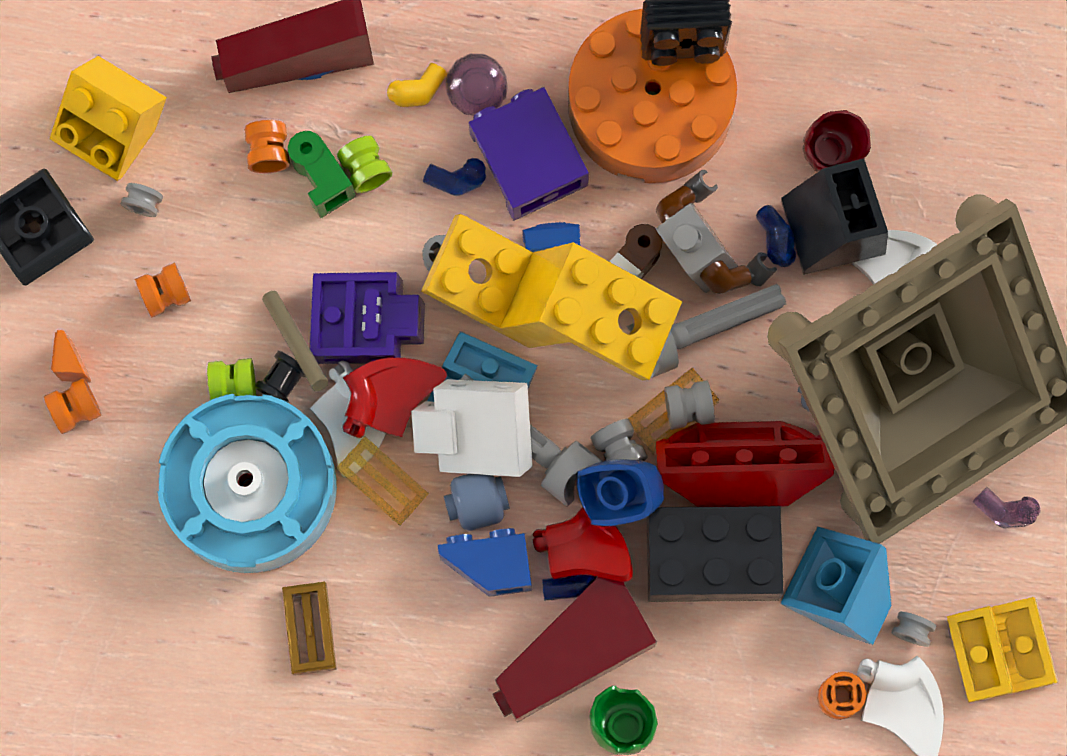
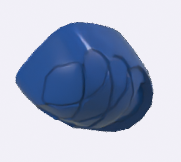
(619, 491)

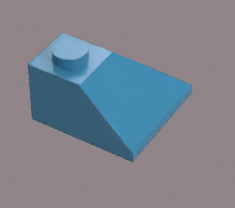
(842, 585)

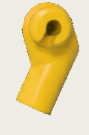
(417, 92)

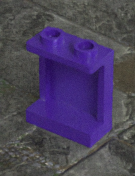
(529, 152)

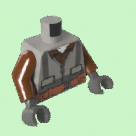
(698, 246)

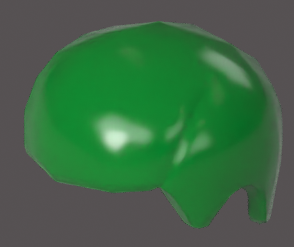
(622, 721)

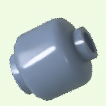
(476, 501)

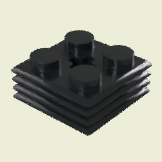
(684, 30)
(60, 233)

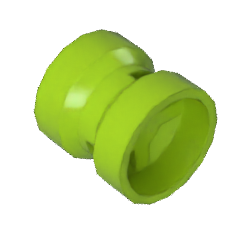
(364, 163)
(231, 378)

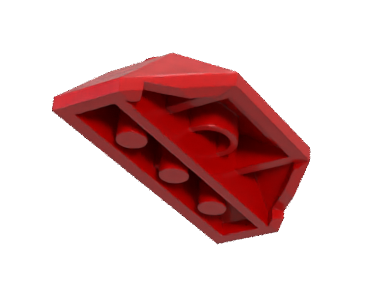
(743, 463)

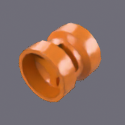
(267, 146)
(173, 290)
(81, 400)
(835, 700)

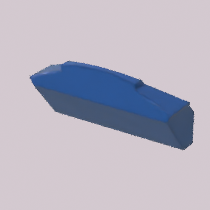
(550, 235)

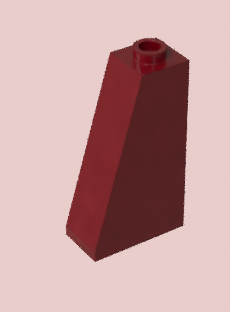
(295, 47)
(578, 647)

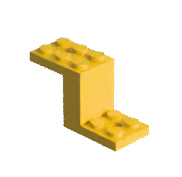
(552, 296)

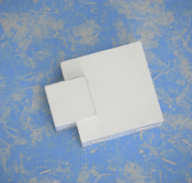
(476, 427)

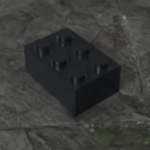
(714, 554)

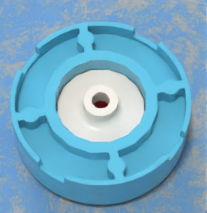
(241, 441)

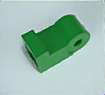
(316, 162)

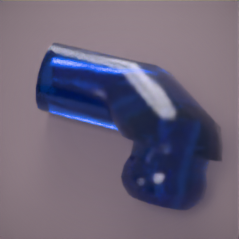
(458, 182)
(778, 236)
(566, 586)

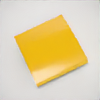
(1002, 649)

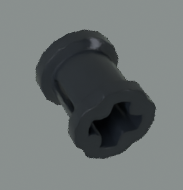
(281, 377)

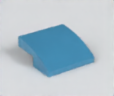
(485, 363)

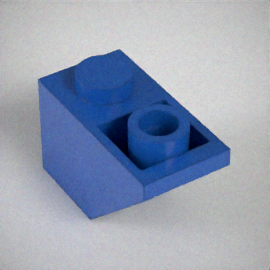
(491, 564)

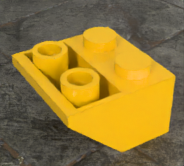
(106, 116)

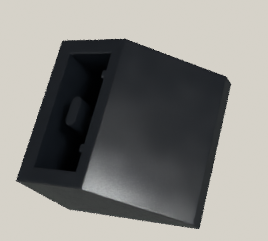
(836, 218)

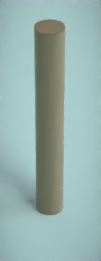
(295, 341)

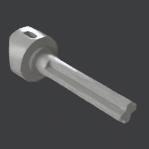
(714, 322)
(561, 465)

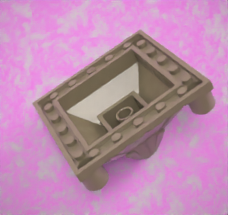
(933, 371)

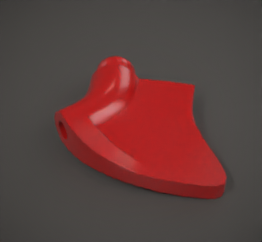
(387, 393)
(584, 549)

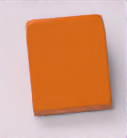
(66, 360)

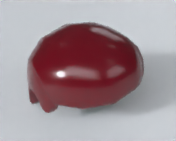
(836, 139)

